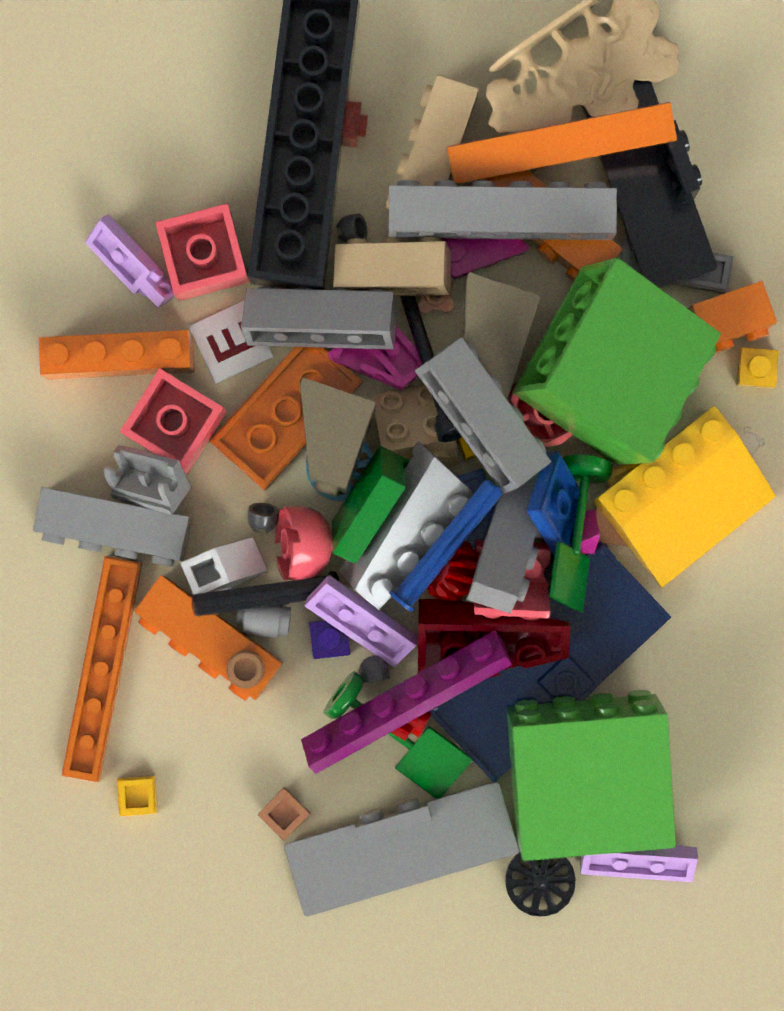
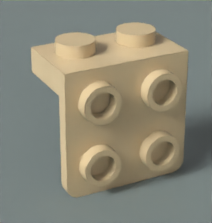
(408, 418)

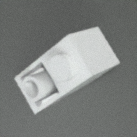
(224, 567)

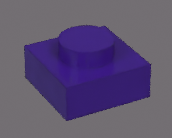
(328, 641)

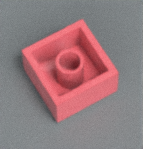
(202, 252)
(173, 420)

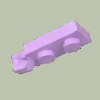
(129, 261)

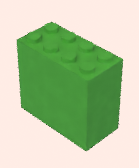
(617, 363)
(591, 775)

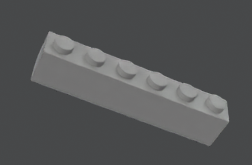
(502, 212)

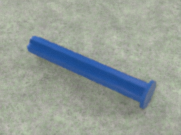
(447, 545)

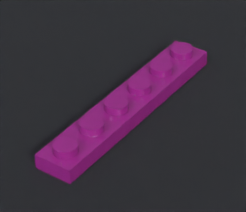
(405, 702)

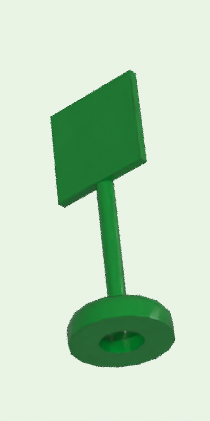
(571, 566)
(429, 762)

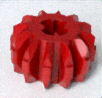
(456, 575)

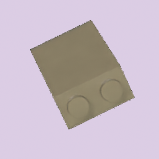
(334, 434)

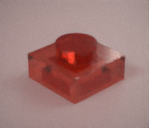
(354, 124)

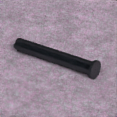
(255, 596)

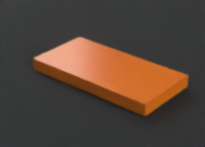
(270, 423)

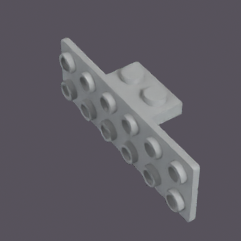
(401, 848)

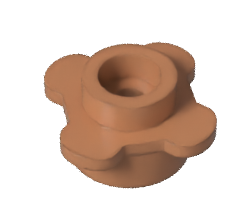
(442, 303)

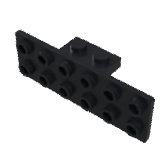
(658, 204)

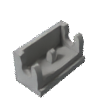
(147, 480)

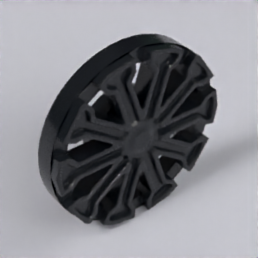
(540, 881)

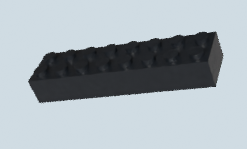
(303, 143)

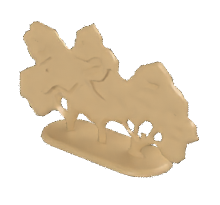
(592, 70)

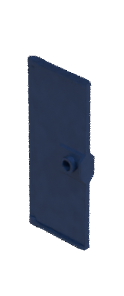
(613, 625)

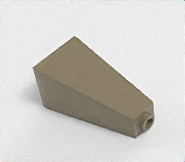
(498, 325)

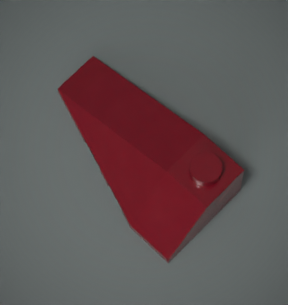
(452, 625)

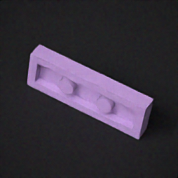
(361, 621)
(658, 864)

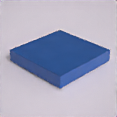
(554, 502)

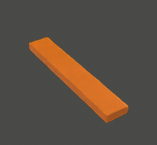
(562, 143)
(102, 669)

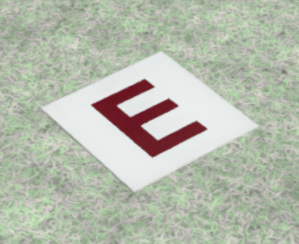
(224, 344)

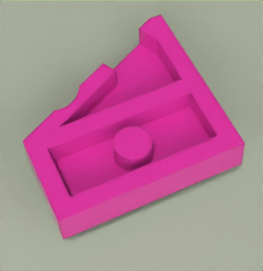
(481, 253)
(384, 365)

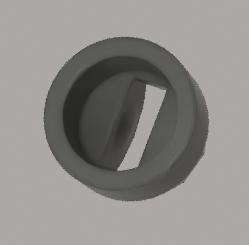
(352, 227)
(262, 516)
(374, 669)

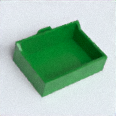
(368, 504)

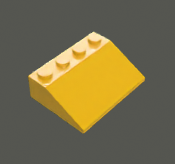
(686, 497)

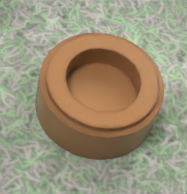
(245, 669)

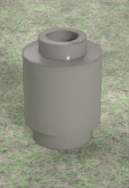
(265, 621)

